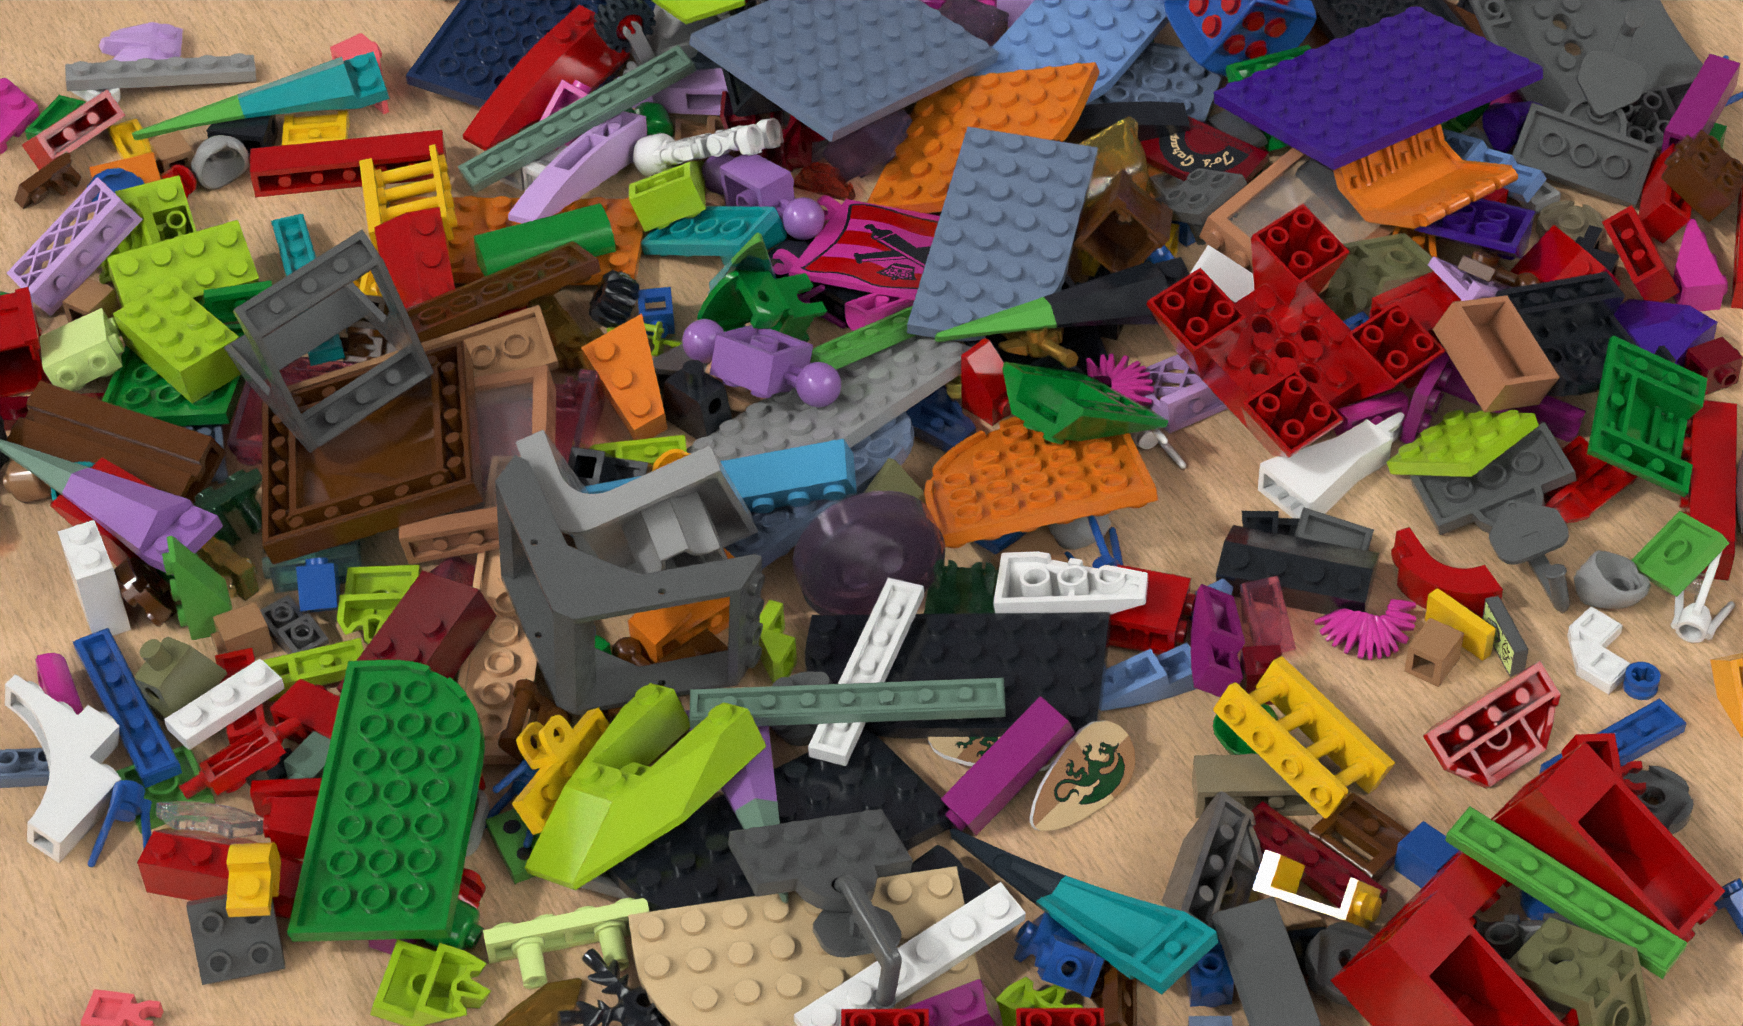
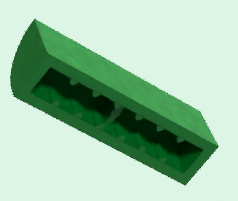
(517, 243)

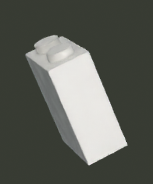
(94, 578)

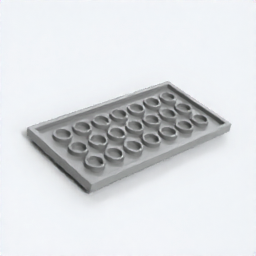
(870, 397)

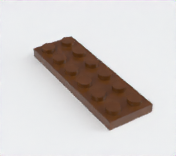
(503, 290)

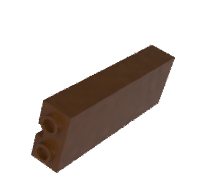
(146, 447)

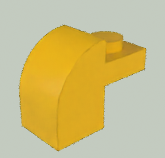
(252, 878)

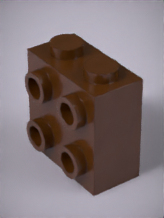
(1703, 174)

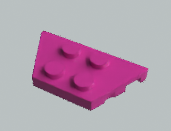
(15, 112)

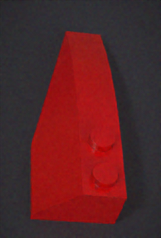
(565, 53)
(194, 867)

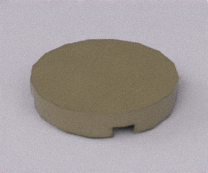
(1568, 218)

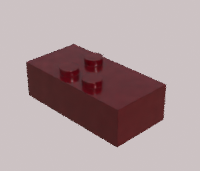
(432, 625)

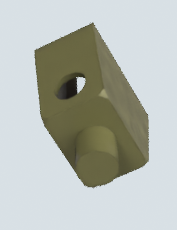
(174, 675)

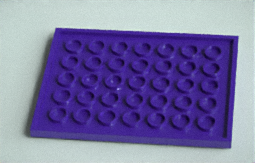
(1376, 86)

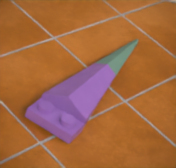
(127, 510)
(754, 791)

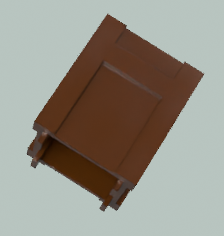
(1125, 243)

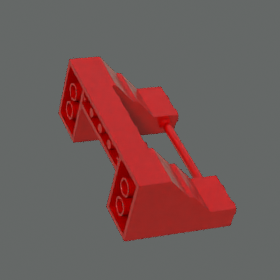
(1441, 972)

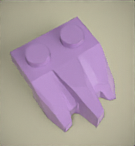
(143, 41)

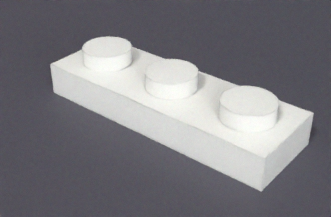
(224, 704)

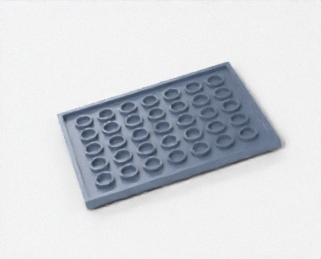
(843, 59)

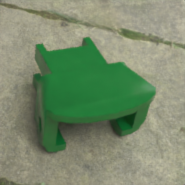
(763, 302)

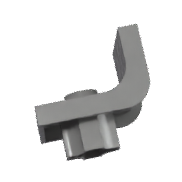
(651, 523)

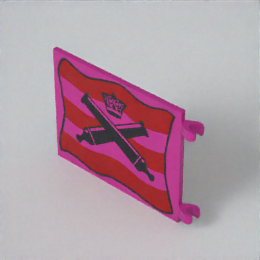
(866, 249)

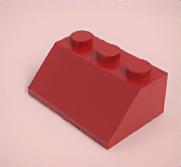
(416, 255)

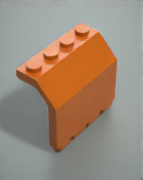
(1418, 181)

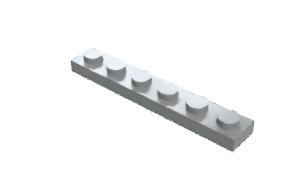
(160, 72)

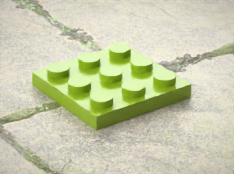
(1462, 443)

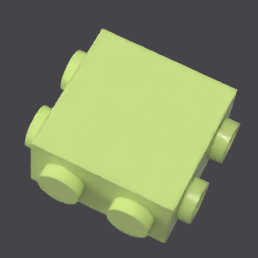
(82, 351)

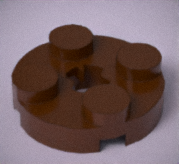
(142, 589)

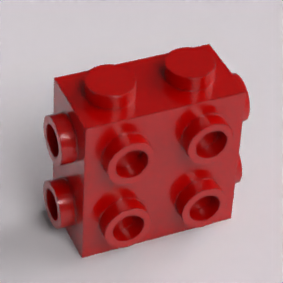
(1160, 621)

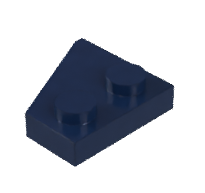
(940, 421)

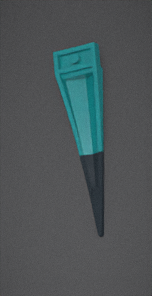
(1129, 933)

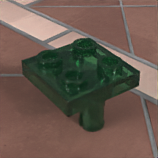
(236, 494)
(961, 589)

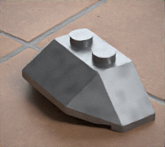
(1216, 862)

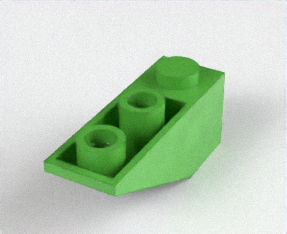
(198, 588)

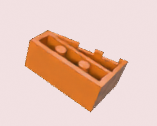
(629, 377)
(670, 627)

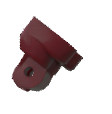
(798, 137)

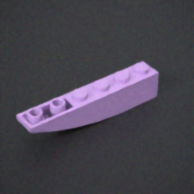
(695, 94)
(581, 167)

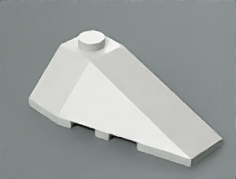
(1042, 585)

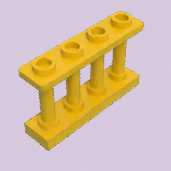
(377, 198)
(1320, 721)

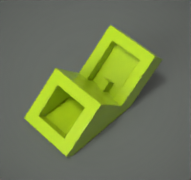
(777, 648)

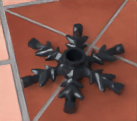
(632, 1005)

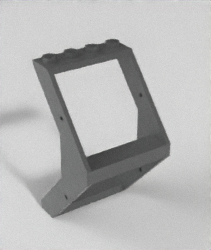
(308, 311)
(565, 590)

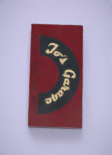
(1206, 149)

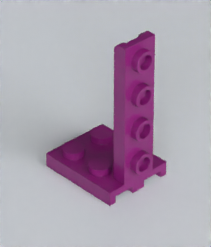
(1442, 375)

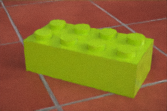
(192, 261)
(178, 340)

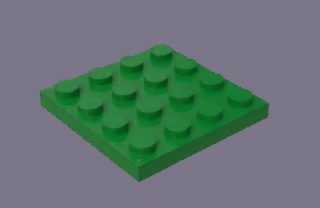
(146, 392)

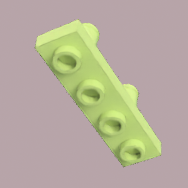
(551, 933)

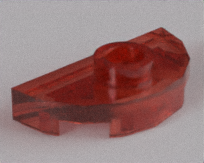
(824, 180)

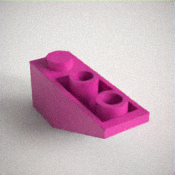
(1697, 272)

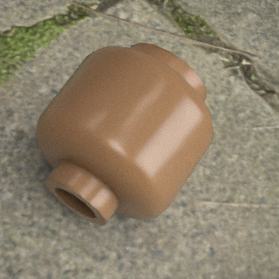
(24, 485)

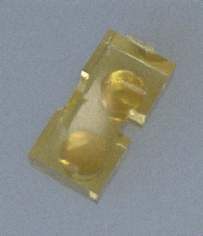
(228, 563)

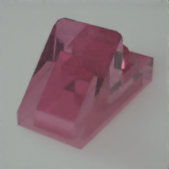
(1266, 613)

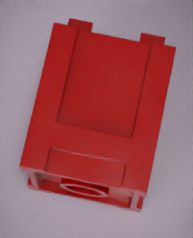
(1425, 300)
(19, 344)

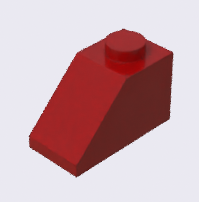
(984, 383)

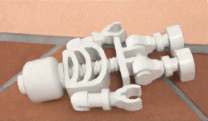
(661, 152)

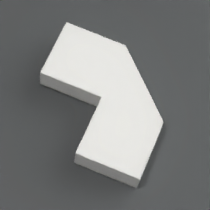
(1588, 643)

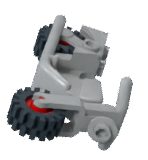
(646, 32)

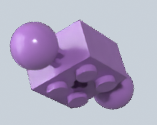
(760, 183)
(762, 361)

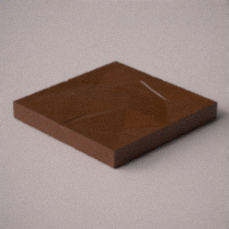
(380, 474)

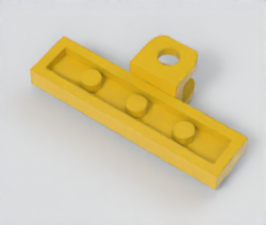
(557, 760)

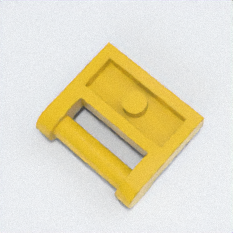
(315, 128)

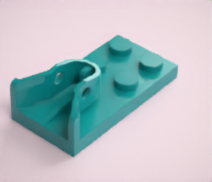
(716, 232)

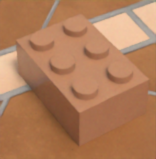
(1495, 353)

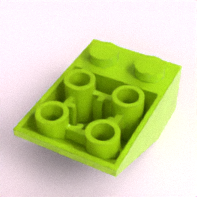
(669, 195)
(167, 206)

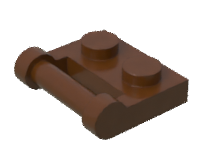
(542, 708)
(1366, 829)

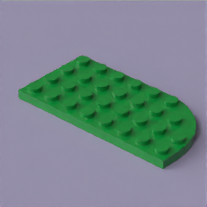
(391, 808)

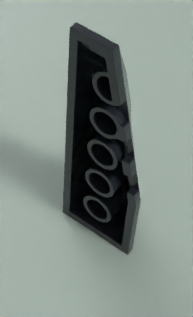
(1153, 119)

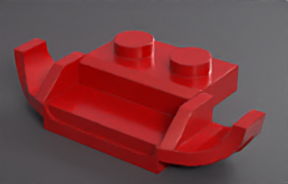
(1593, 487)

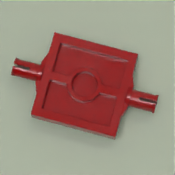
(237, 761)

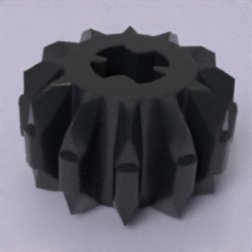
(613, 299)

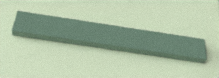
(576, 118)
(858, 701)

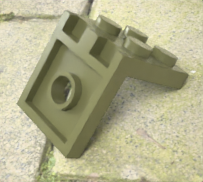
(1373, 269)
(1599, 981)

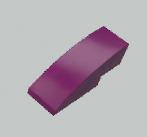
(1215, 641)

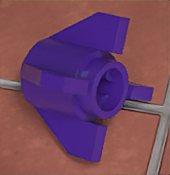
(1504, 123)

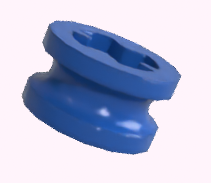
(1641, 680)

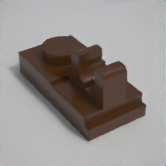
(52, 175)
(1116, 996)

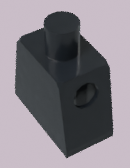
(252, 132)
(695, 400)

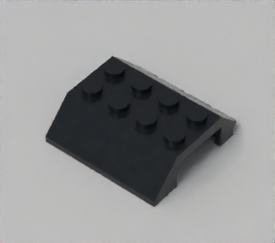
(1574, 327)

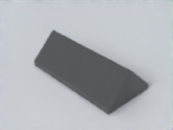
(1264, 965)

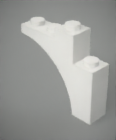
(74, 751)

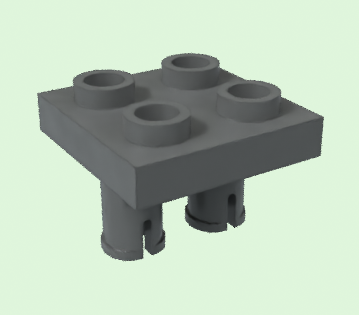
(1201, 196)
(233, 945)

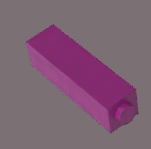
(1703, 100)
(1007, 766)

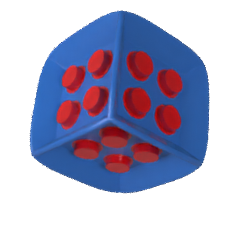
(1238, 30)

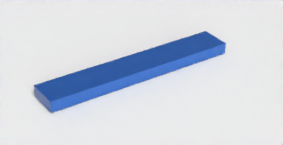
(127, 705)

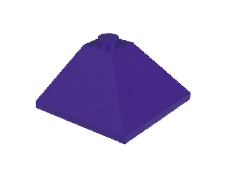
(1487, 227)
(1666, 324)

